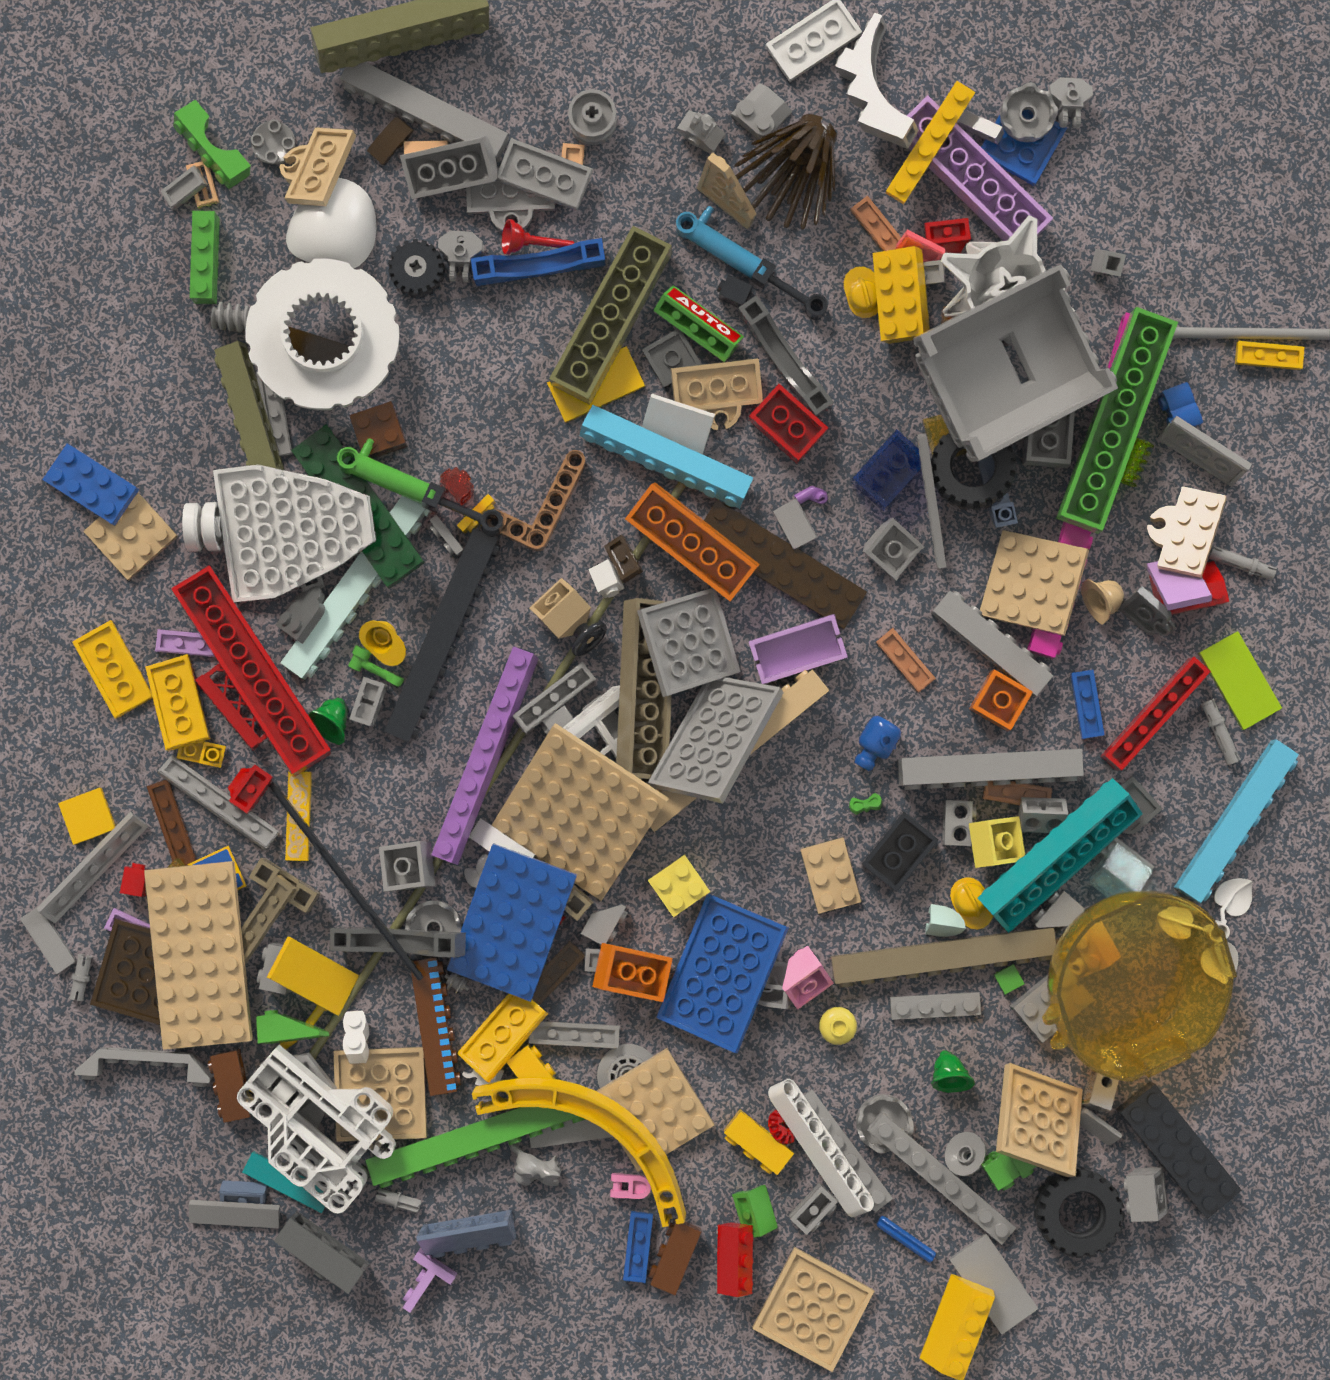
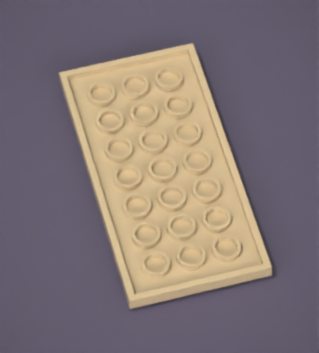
(198, 955)

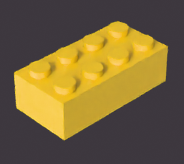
(901, 294)

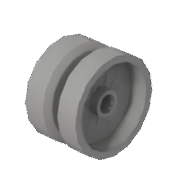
(592, 104)

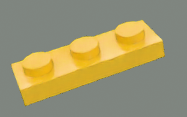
(1269, 355)

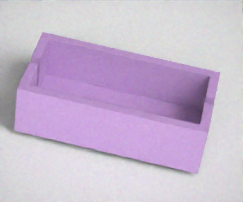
(798, 649)

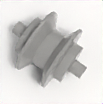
(457, 982)

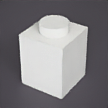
(606, 579)

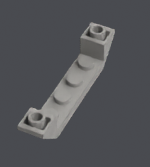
(196, 1073)

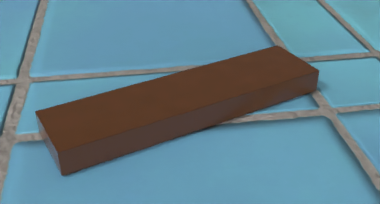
(171, 822)

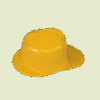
(861, 292)
(383, 642)
(965, 901)

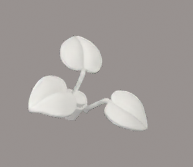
(1235, 898)

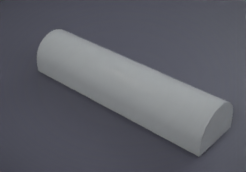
(553, 697)

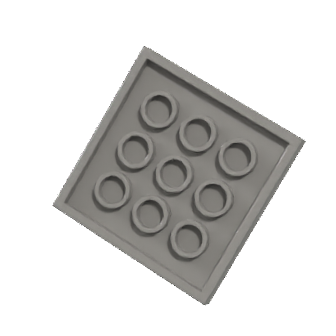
(688, 641)

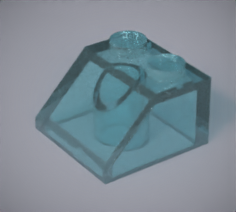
(1119, 872)

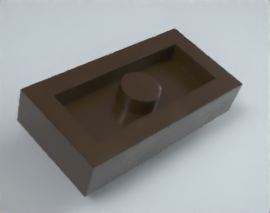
(623, 558)

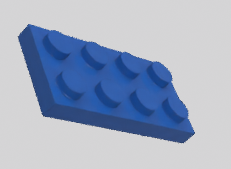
(90, 484)

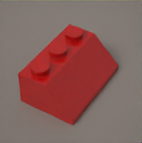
(1215, 584)

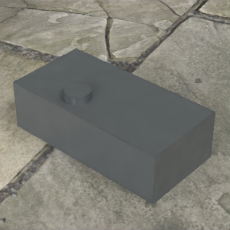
(321, 1252)

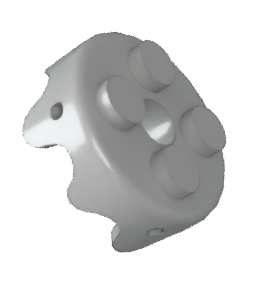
(1033, 99)
(434, 911)
(892, 1108)

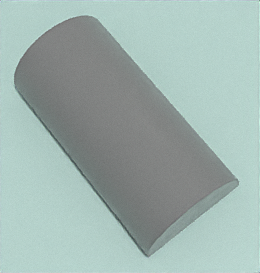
(449, 167)

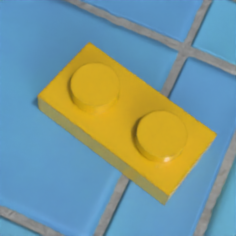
(468, 524)

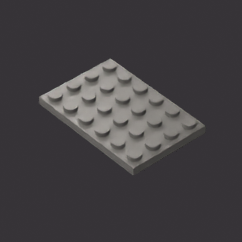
(716, 738)

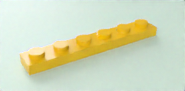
(930, 142)

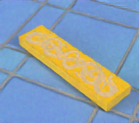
(300, 797)

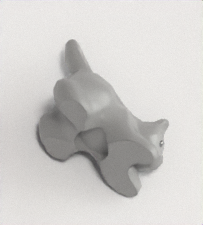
(531, 1168)

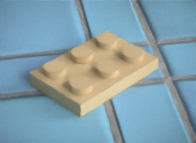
(830, 875)

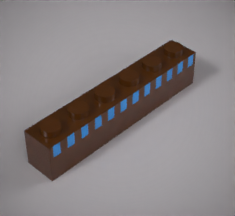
(434, 1027)

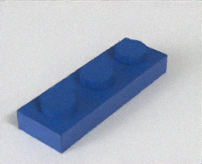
(1087, 704)
(638, 1246)

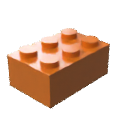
(632, 972)

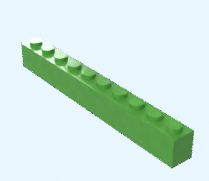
(465, 1142)

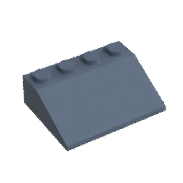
(467, 1233)

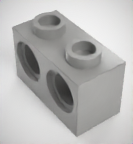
(368, 702)
(1041, 814)
(951, 822)

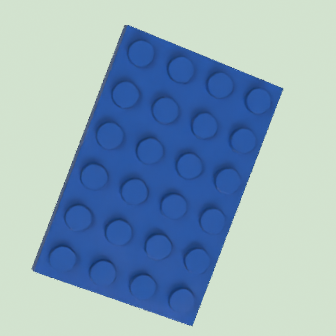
(513, 921)
(722, 973)

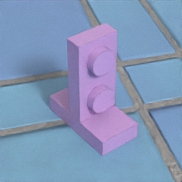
(433, 1267)

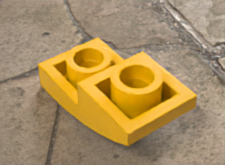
(203, 753)

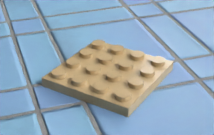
(1034, 582)
(398, 1079)
(661, 1101)
(1039, 1120)
(813, 1309)

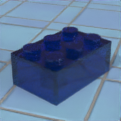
(888, 470)

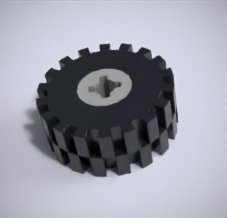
(420, 278)

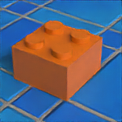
(1000, 700)

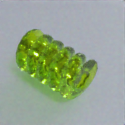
(1135, 459)

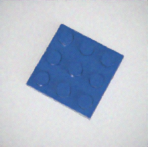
(1024, 158)

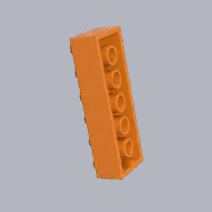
(692, 541)

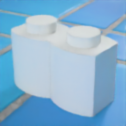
(356, 1036)

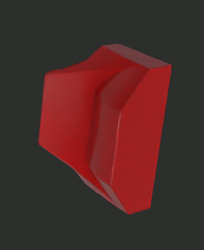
(949, 234)
(249, 787)

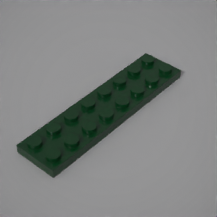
(392, 552)

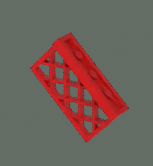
(227, 709)

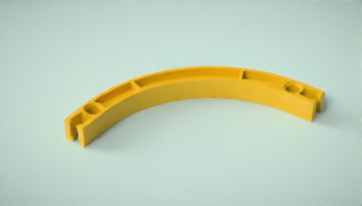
(602, 1112)

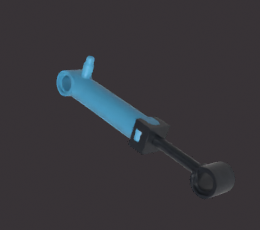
(757, 269)

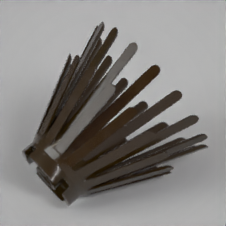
(808, 150)

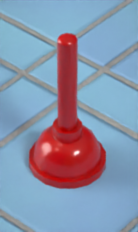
(515, 238)

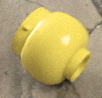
(838, 1025)

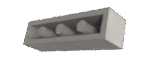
(981, 127)

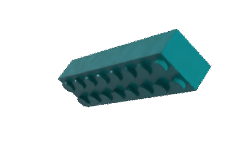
(1060, 855)

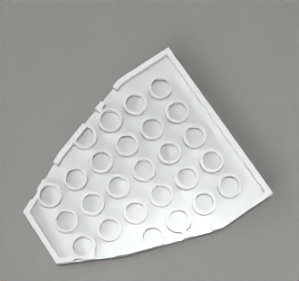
(286, 528)

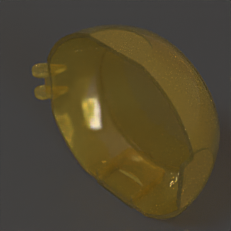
(1138, 983)

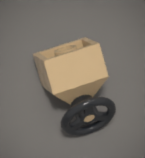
(566, 615)

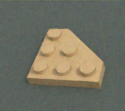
(724, 189)

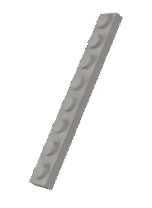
(941, 1178)

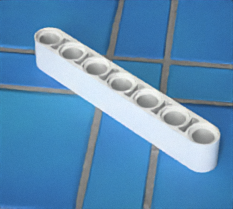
(820, 1148)

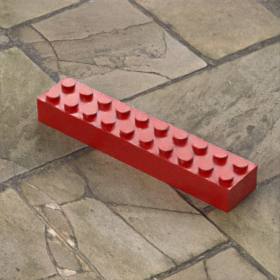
(251, 671)

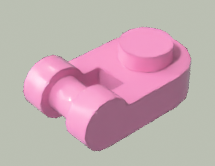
(637, 1189)

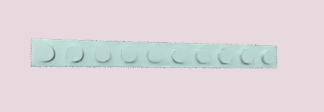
(346, 598)

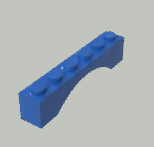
(570, 258)

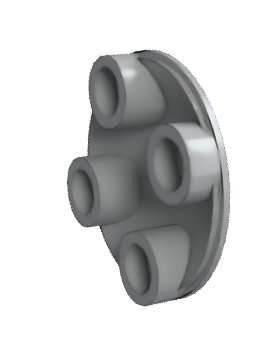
(272, 142)

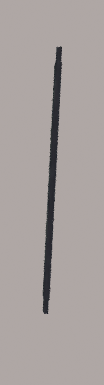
(346, 881)

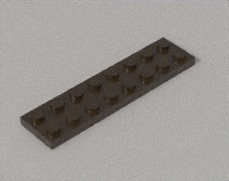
(787, 567)

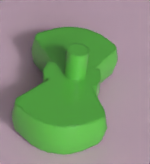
(873, 802)

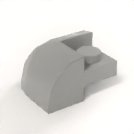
(773, 993)

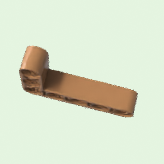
(547, 508)

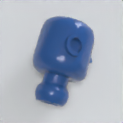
(878, 740)

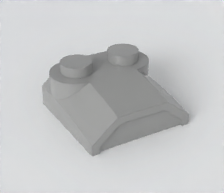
(761, 111)
(892, 548)

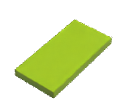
(1240, 680)

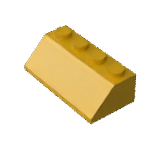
(957, 1326)

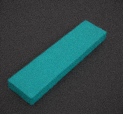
(260, 1169)

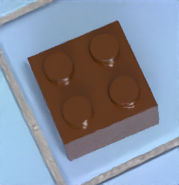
(380, 425)

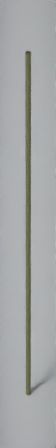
(501, 764)

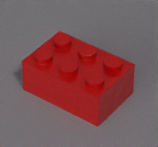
(788, 423)

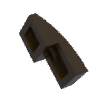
(390, 140)

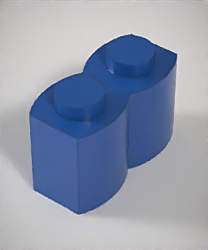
(1181, 403)

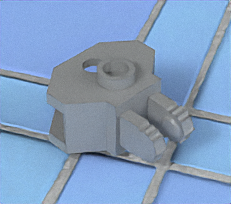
(1070, 99)
(701, 131)
(460, 253)

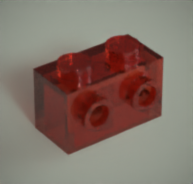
(457, 485)

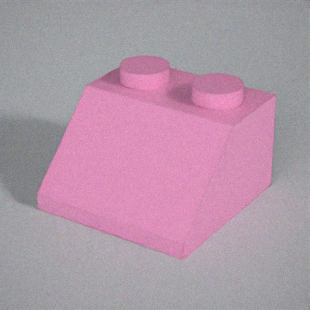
(805, 977)

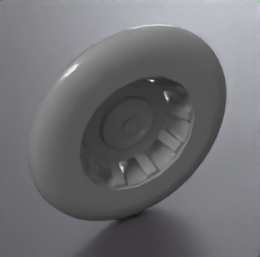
(613, 1057)

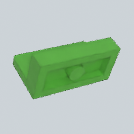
(756, 1210)

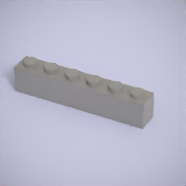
(991, 643)

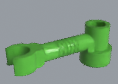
(360, 661)

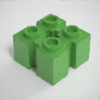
(1004, 1169)

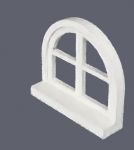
(592, 717)

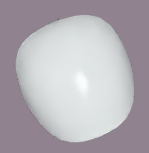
(336, 231)

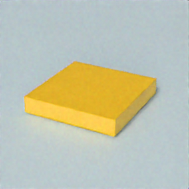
(87, 816)

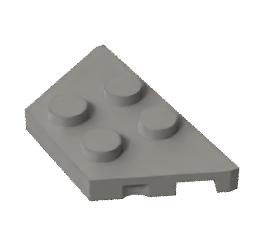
(309, 1109)

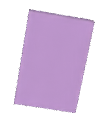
(1178, 589)

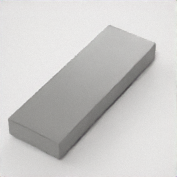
(48, 941)

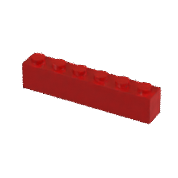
(1155, 713)

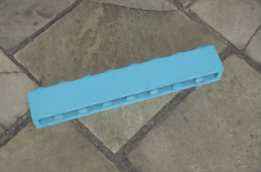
(665, 457)
(1236, 821)

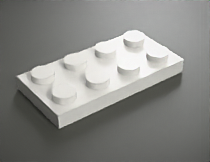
(813, 39)

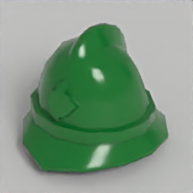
(331, 720)
(951, 1074)

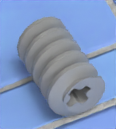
(229, 318)

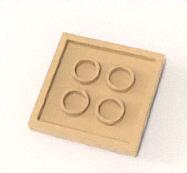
(134, 539)

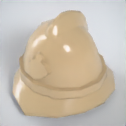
(1102, 598)

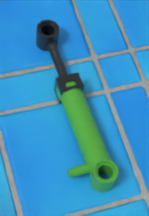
(427, 494)

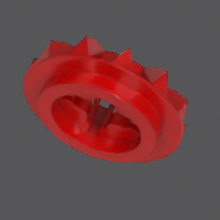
(779, 1132)

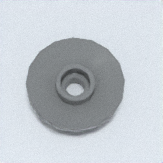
(957, 1152)

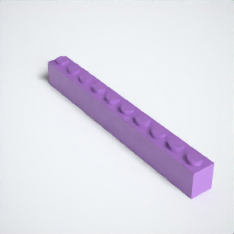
(485, 756)

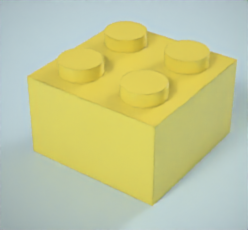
(996, 841)
(679, 885)

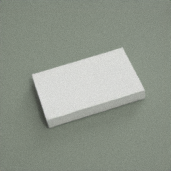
(678, 422)

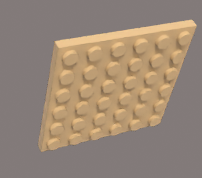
(579, 811)

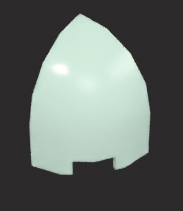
(944, 922)

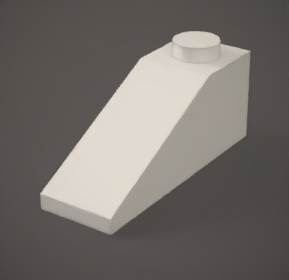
(486, 835)

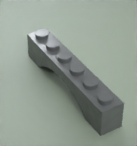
(788, 364)
(412, 941)

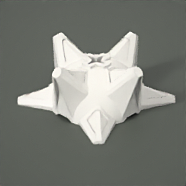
(993, 267)

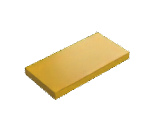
(620, 381)
(113, 669)
(177, 702)
(312, 976)
(501, 1035)

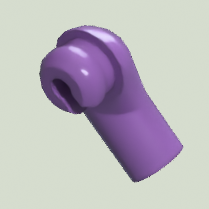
(812, 493)

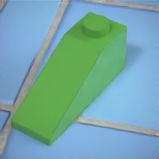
(281, 1028)

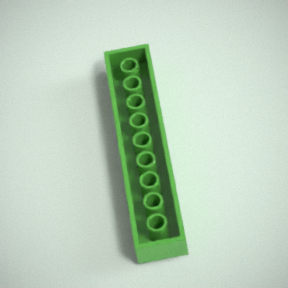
(1117, 421)

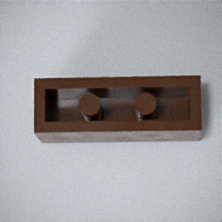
(229, 1079)
(674, 1256)

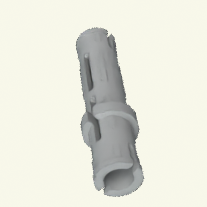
(1243, 563)
(1221, 733)

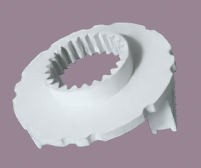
(333, 384)

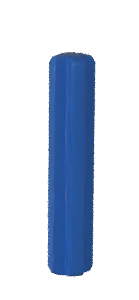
(906, 1239)

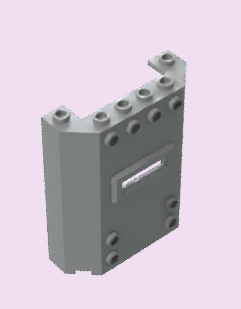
(977, 382)

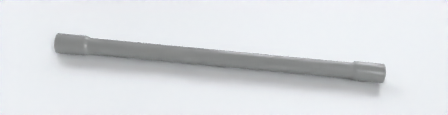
(1251, 333)

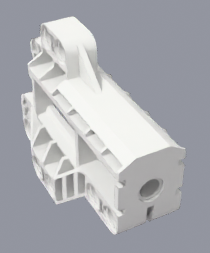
(289, 1127)

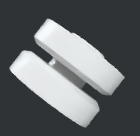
(202, 527)

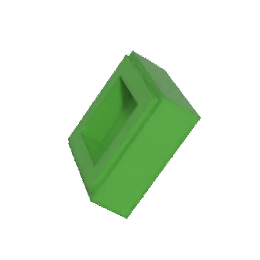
(1008, 979)

